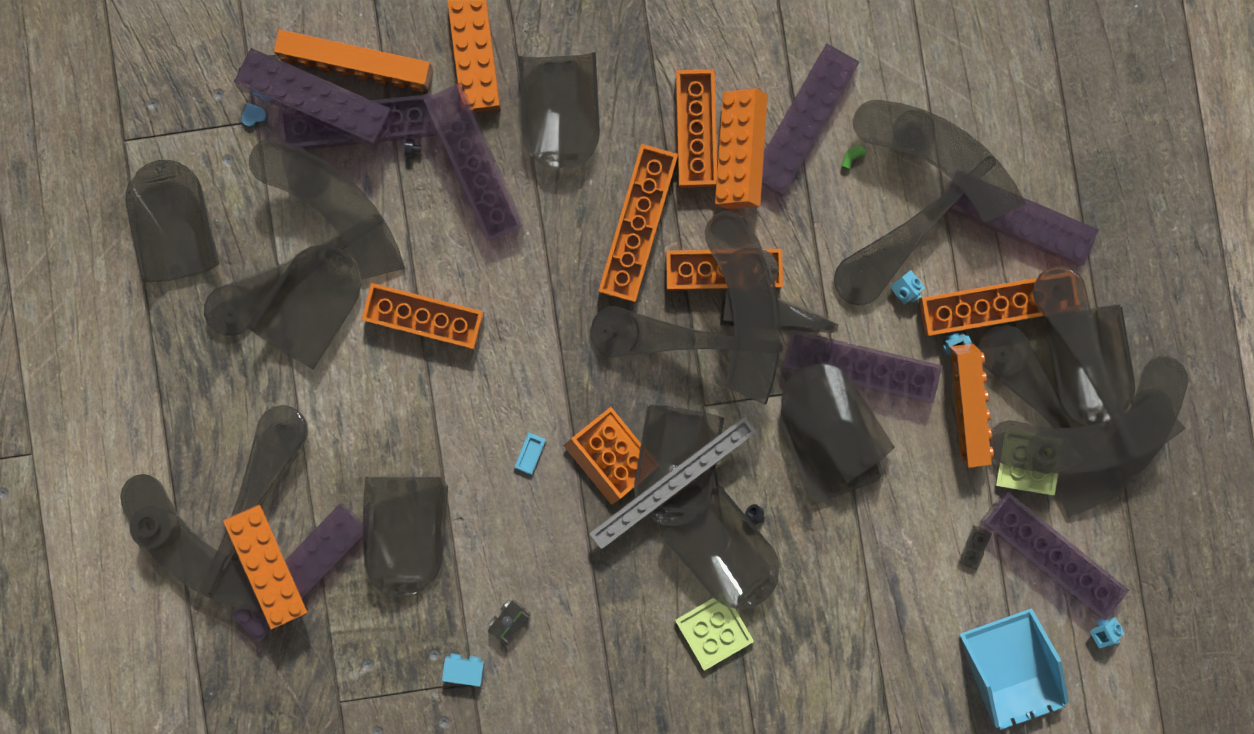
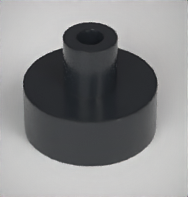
(411, 148)
(755, 514)

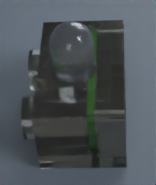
(509, 621)

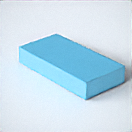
(530, 453)

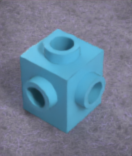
(908, 288)
(954, 338)
(1107, 632)

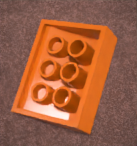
(607, 454)

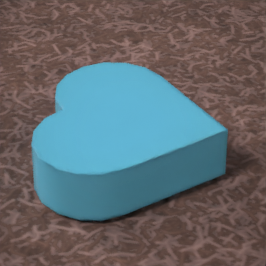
(253, 114)

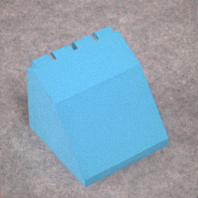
(1015, 669)

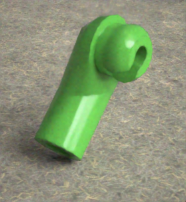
(851, 154)

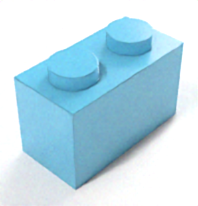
(463, 670)

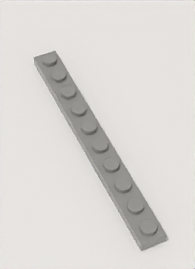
(672, 482)

